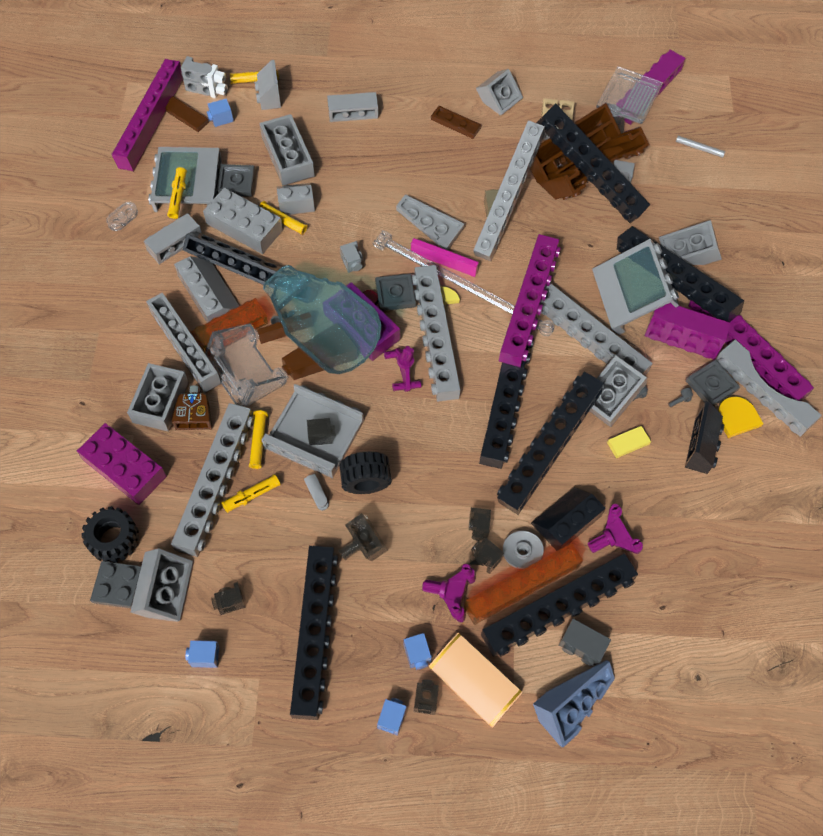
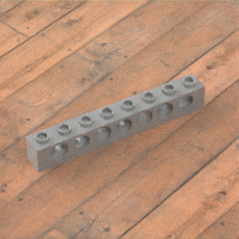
(509, 191)
(596, 330)
(448, 389)
(233, 416)

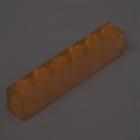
(522, 584)

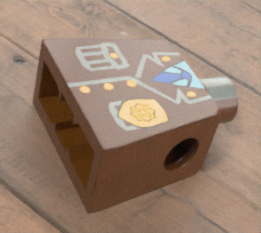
(192, 411)

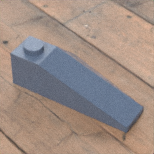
(568, 704)

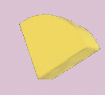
(449, 296)

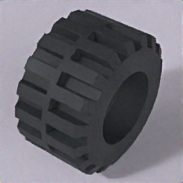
(365, 472)
(102, 522)

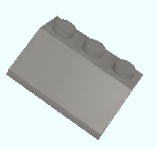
(161, 586)

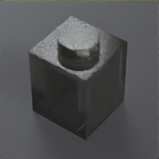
(320, 431)

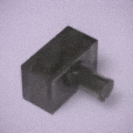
(364, 539)

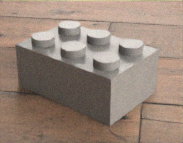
(621, 387)
(157, 397)

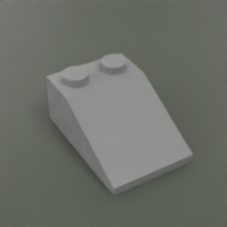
(694, 244)

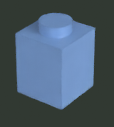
(219, 112)
(417, 651)
(202, 654)
(391, 716)

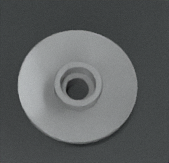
(525, 542)

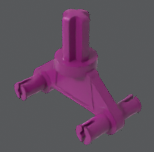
(405, 362)
(615, 534)
(452, 590)

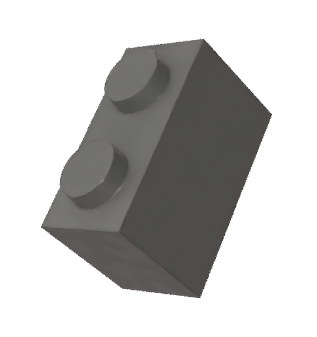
(584, 643)

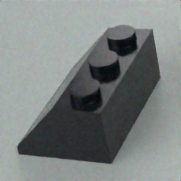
(704, 439)
(568, 517)

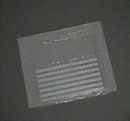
(630, 94)

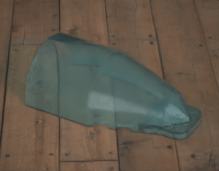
(324, 319)

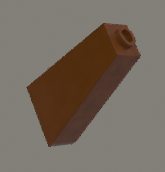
(299, 364)

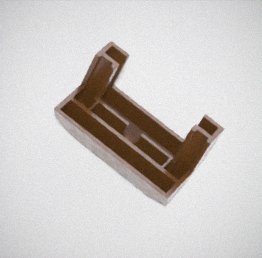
(558, 173)

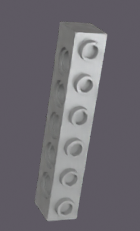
(183, 342)

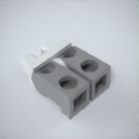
(203, 78)

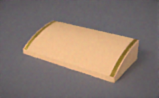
(475, 680)

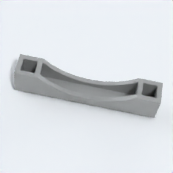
(795, 414)

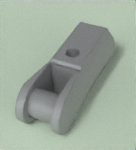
(316, 492)

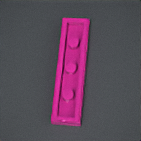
(445, 257)

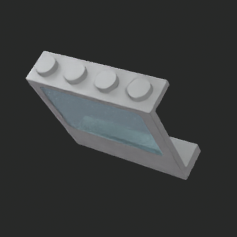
(201, 175)
(634, 284)

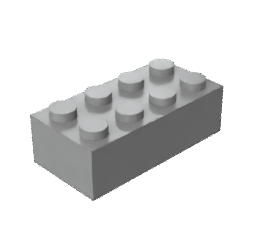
(287, 149)
(243, 220)

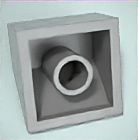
(268, 87)
(500, 91)
(295, 198)

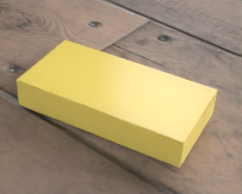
(628, 442)

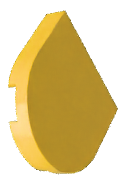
(738, 416)

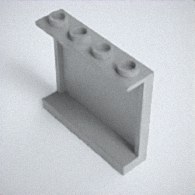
(290, 432)

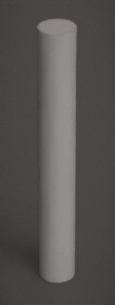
(700, 146)

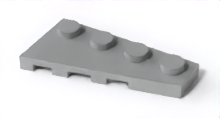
(431, 222)

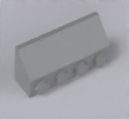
(205, 287)

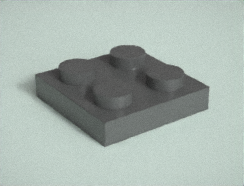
(236, 179)
(395, 292)
(712, 383)
(115, 584)

